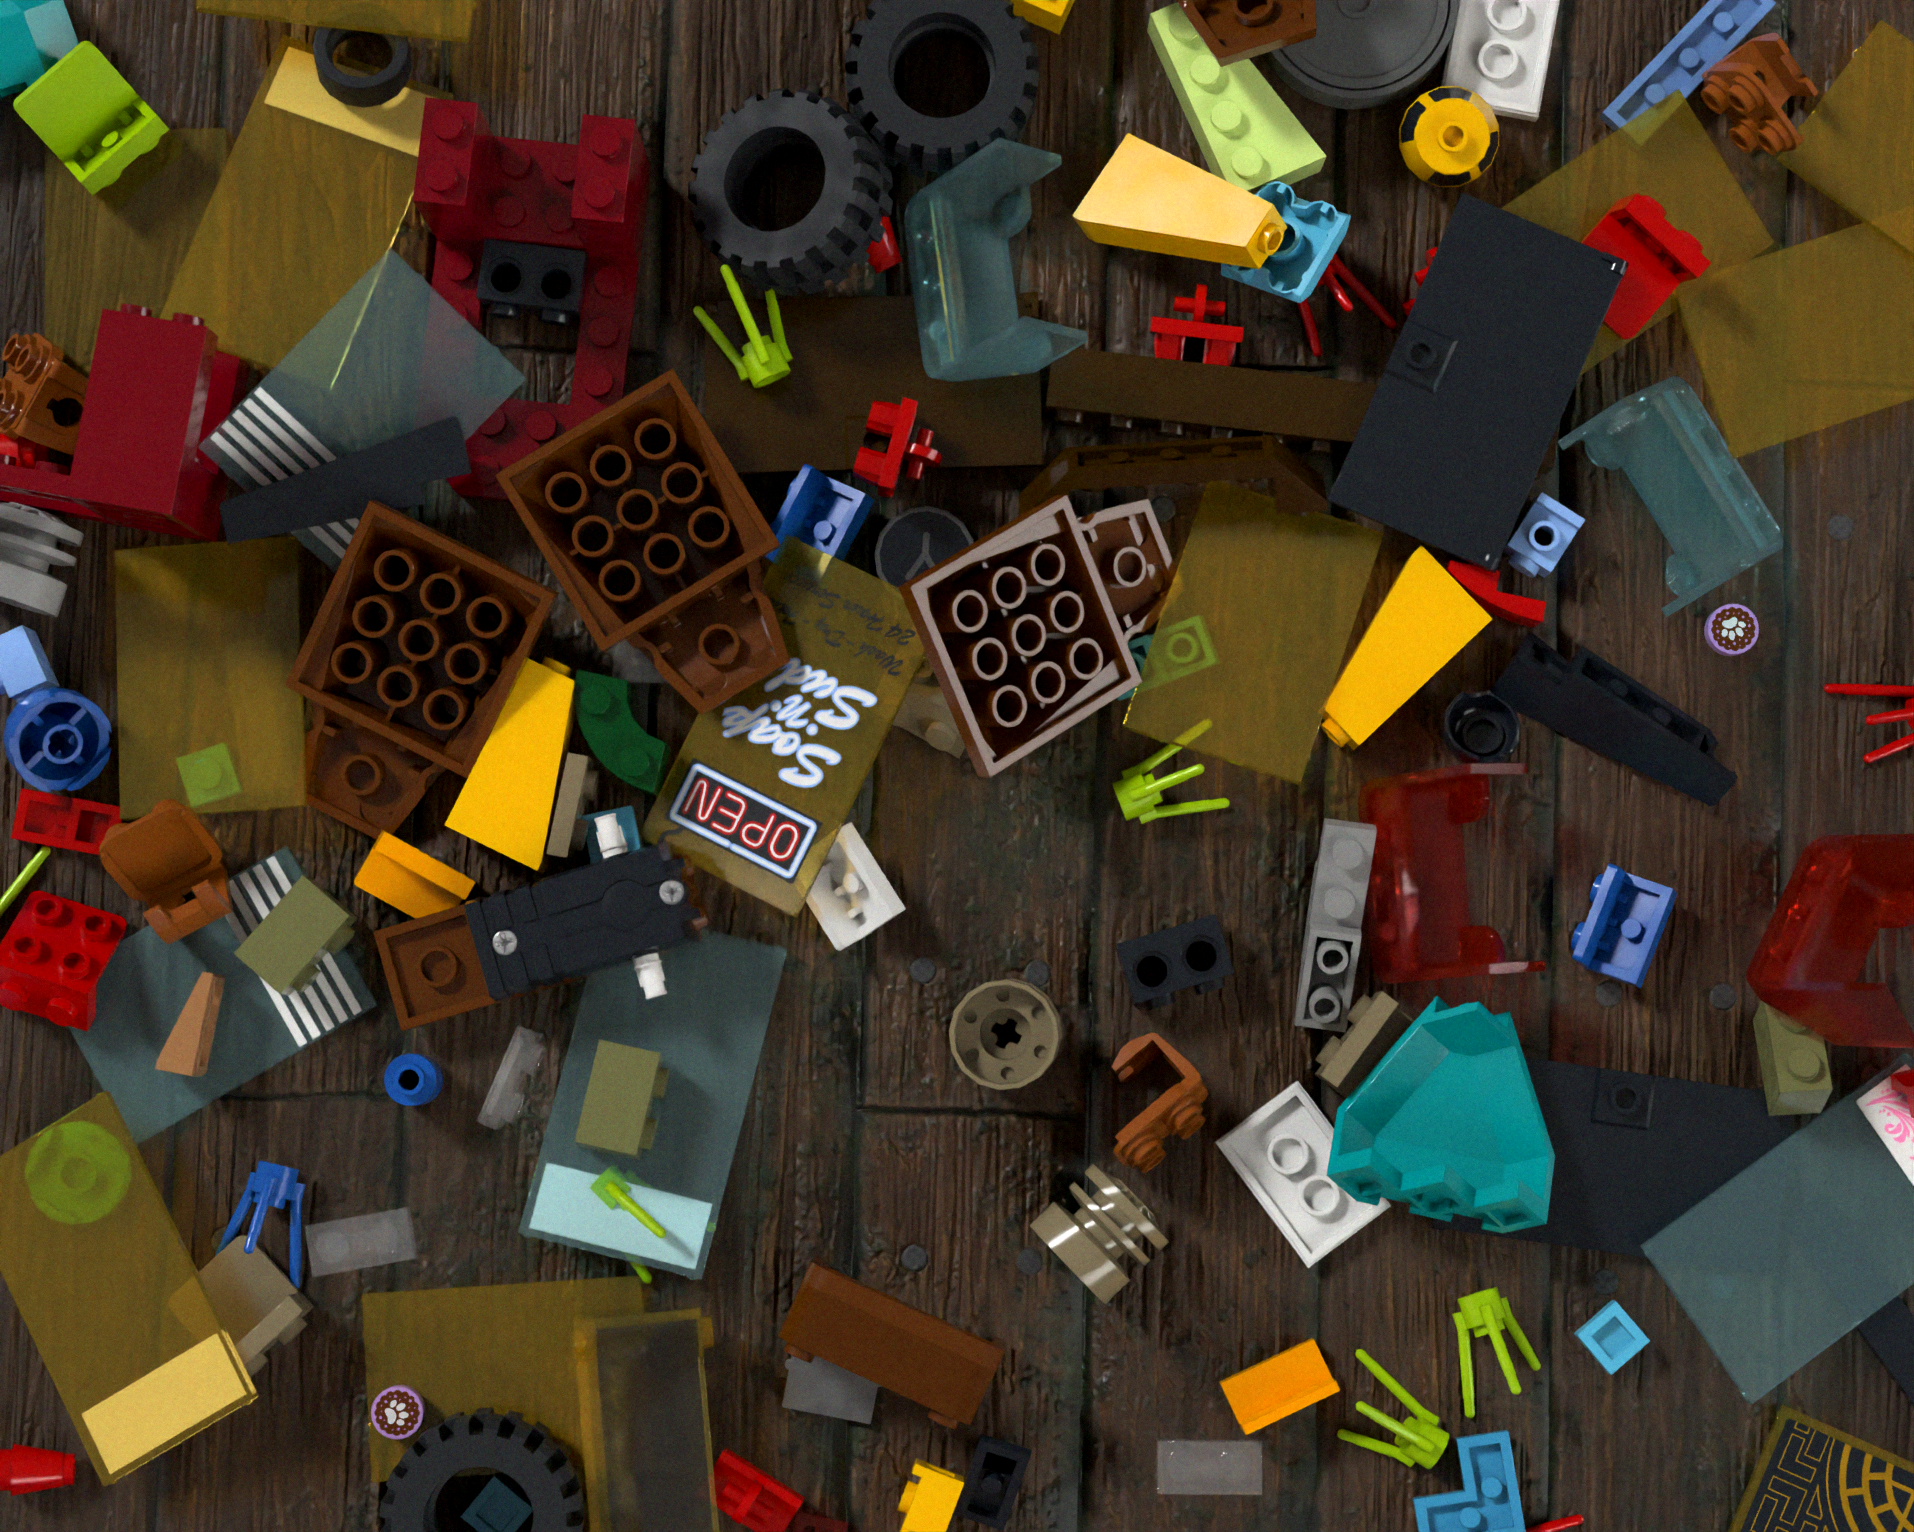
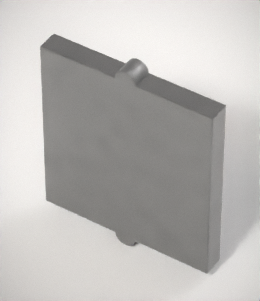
(828, 1390)

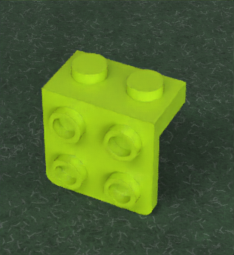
(90, 117)

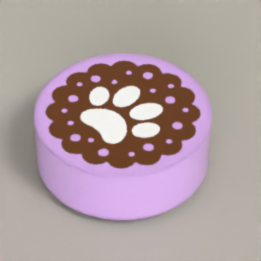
(1731, 629)
(398, 1412)

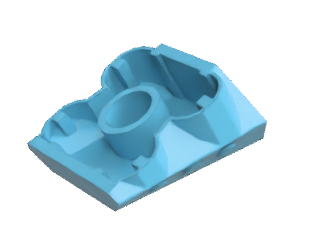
(1306, 248)

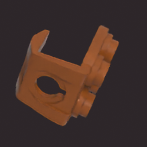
(1756, 104)
(30, 383)
(163, 861)
(1173, 1112)

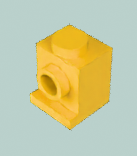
(932, 1500)

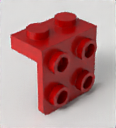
(1656, 258)
(57, 958)

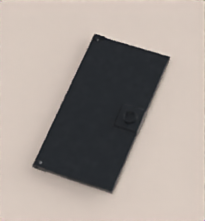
(1477, 382)
(1635, 1152)

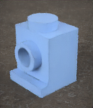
(1555, 519)
(23, 664)

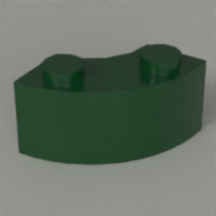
(614, 733)

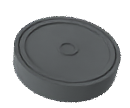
(1367, 51)

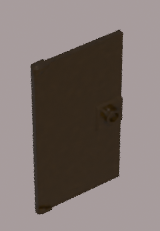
(841, 363)

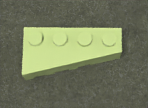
(1232, 110)

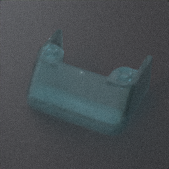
(964, 268)
(1686, 483)

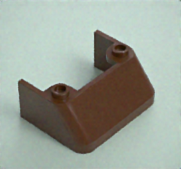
(890, 1344)

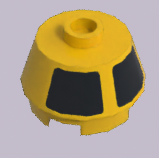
(1449, 136)

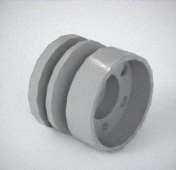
(26, 552)

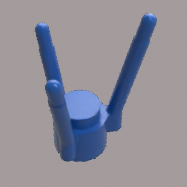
(270, 1187)

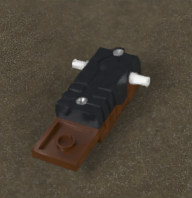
(547, 933)

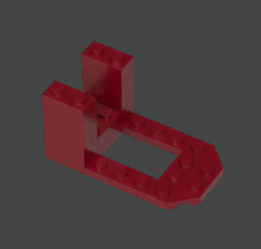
(545, 196)
(145, 411)

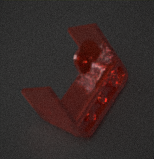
(1419, 876)
(1824, 932)

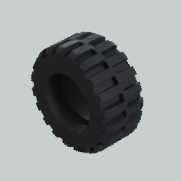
(928, 141)
(743, 157)
(490, 1442)

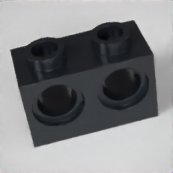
(537, 268)
(1170, 949)

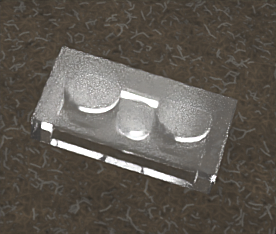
(503, 1098)
(361, 1241)
(1209, 1467)

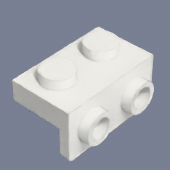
(852, 892)

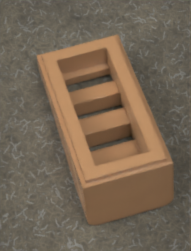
(193, 1034)

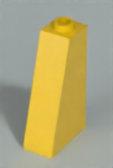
(1177, 209)
(1407, 642)
(520, 770)

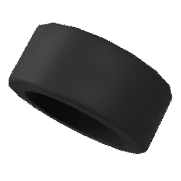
(366, 90)

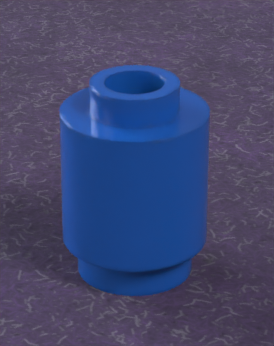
(429, 1079)

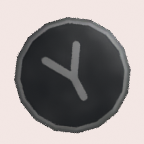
(917, 543)

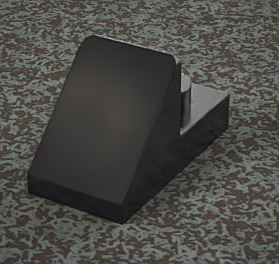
(992, 1481)

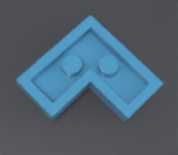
(1489, 1493)

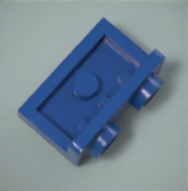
(821, 513)
(1622, 925)

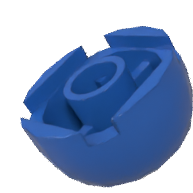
(57, 739)

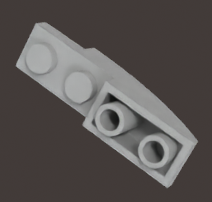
(1334, 925)

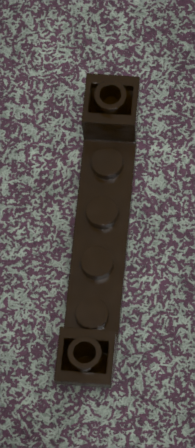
(1196, 462)

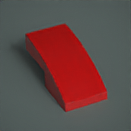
(1482, 588)
(63, 821)

